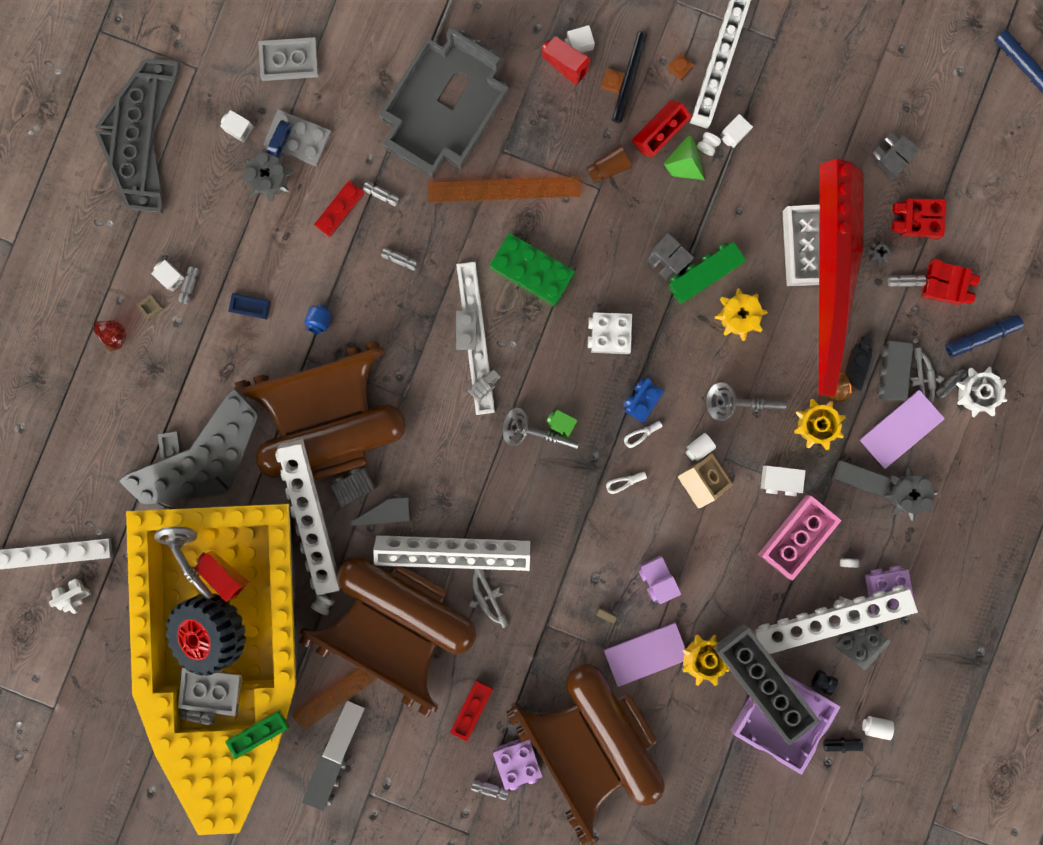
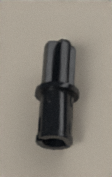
(843, 745)

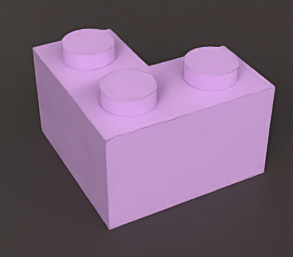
(661, 584)

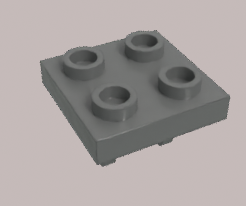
(863, 645)

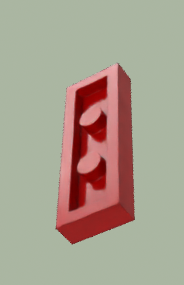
(339, 208)
(471, 710)

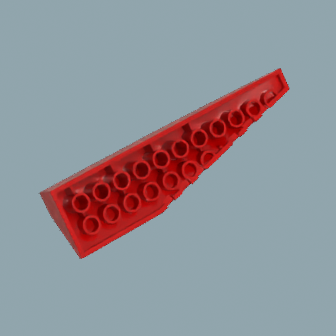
(838, 263)

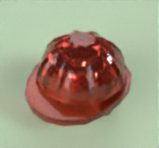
(110, 333)

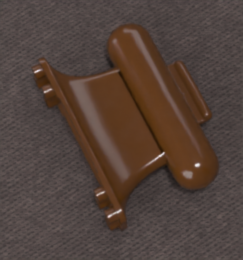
(326, 413)
(393, 627)
(593, 748)

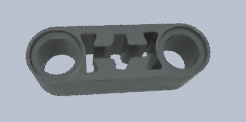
(861, 479)

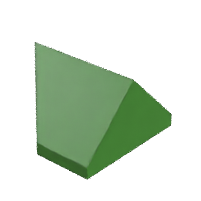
(685, 161)

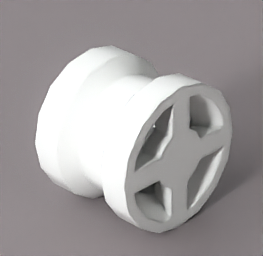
(708, 143)
(322, 604)

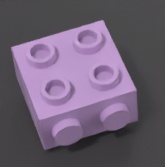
(885, 581)
(517, 764)

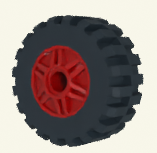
(205, 634)

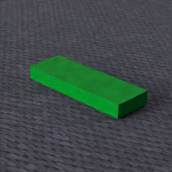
(257, 734)

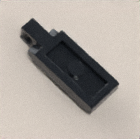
(859, 363)

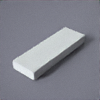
(343, 732)

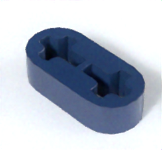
(279, 138)

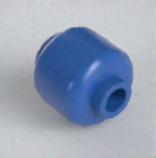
(318, 319)

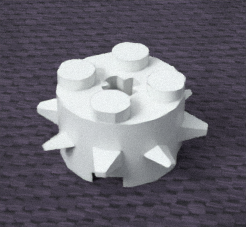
(985, 382)

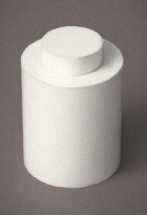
(700, 447)
(878, 727)

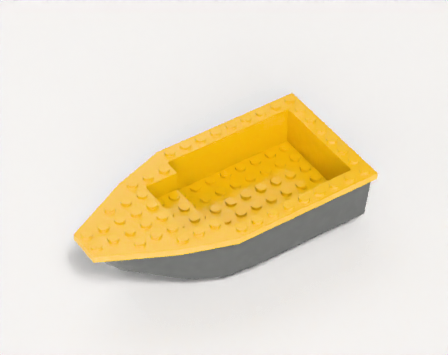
(194, 755)

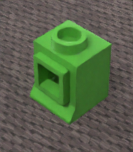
(561, 422)

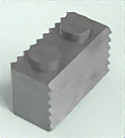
(353, 486)

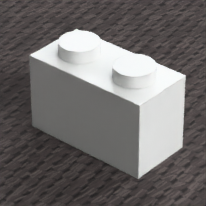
(783, 480)

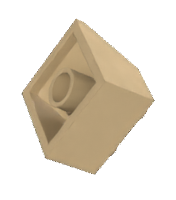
(705, 481)

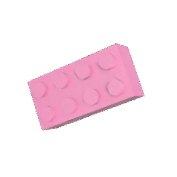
(799, 537)

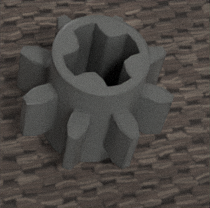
(874, 256)

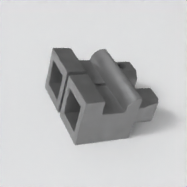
(897, 157)
(675, 263)

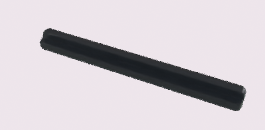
(629, 77)

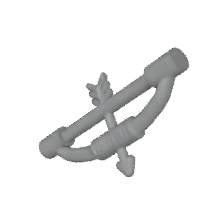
(930, 374)
(481, 600)

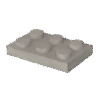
(288, 59)
(305, 140)
(211, 693)

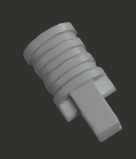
(484, 385)

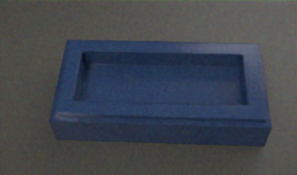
(249, 306)

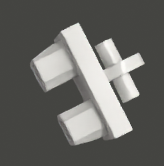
(71, 599)

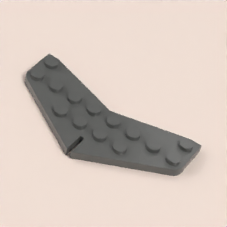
(133, 122)
(204, 467)

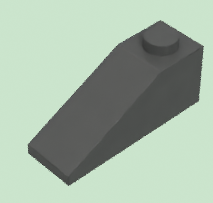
(391, 510)

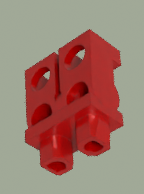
(920, 218)
(949, 283)

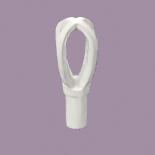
(647, 430)
(631, 480)

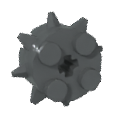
(263, 164)
(922, 494)

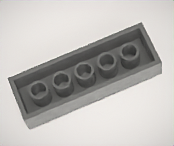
(766, 684)

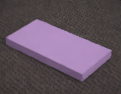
(901, 429)
(645, 654)

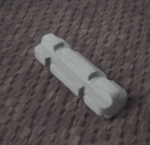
(381, 193)
(399, 258)
(907, 280)
(188, 285)
(489, 789)

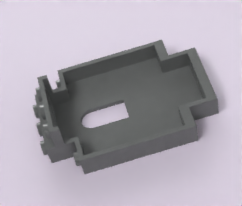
(429, 131)

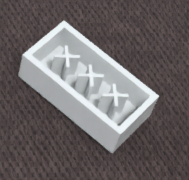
(801, 244)

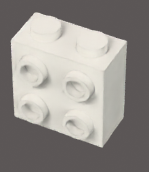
(610, 333)

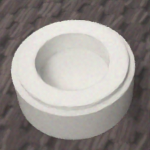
(849, 562)

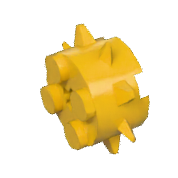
(733, 322)
(829, 419)
(695, 663)

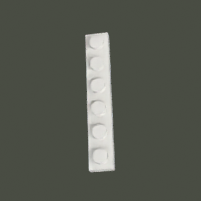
(55, 553)

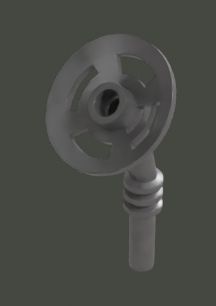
(728, 401)
(523, 429)
(175, 541)

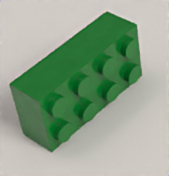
(531, 270)

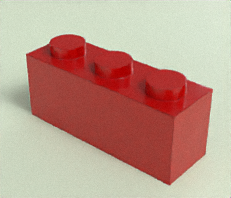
(661, 128)

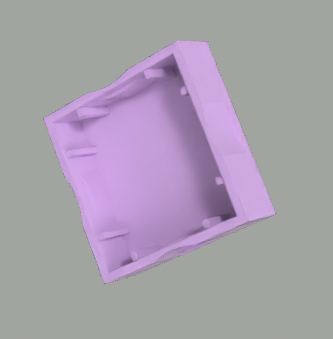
(757, 730)

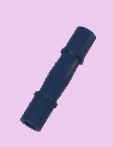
(1021, 58)
(984, 336)

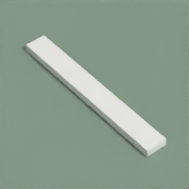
(477, 358)

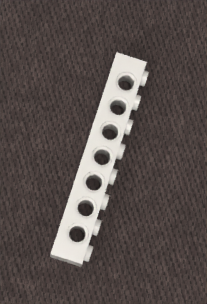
(719, 63)
(296, 451)
(452, 553)
(846, 624)

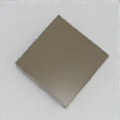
(150, 307)
(602, 613)

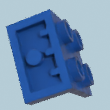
(643, 401)

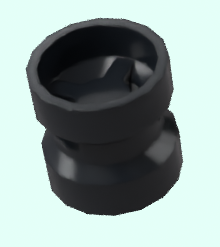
(824, 682)

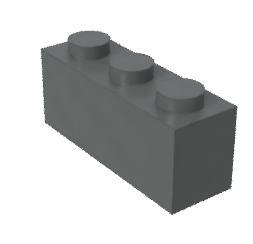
(895, 371)
(323, 781)

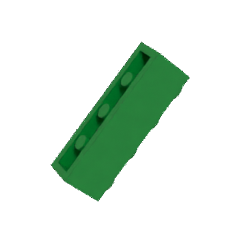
(706, 273)

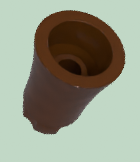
(609, 165)

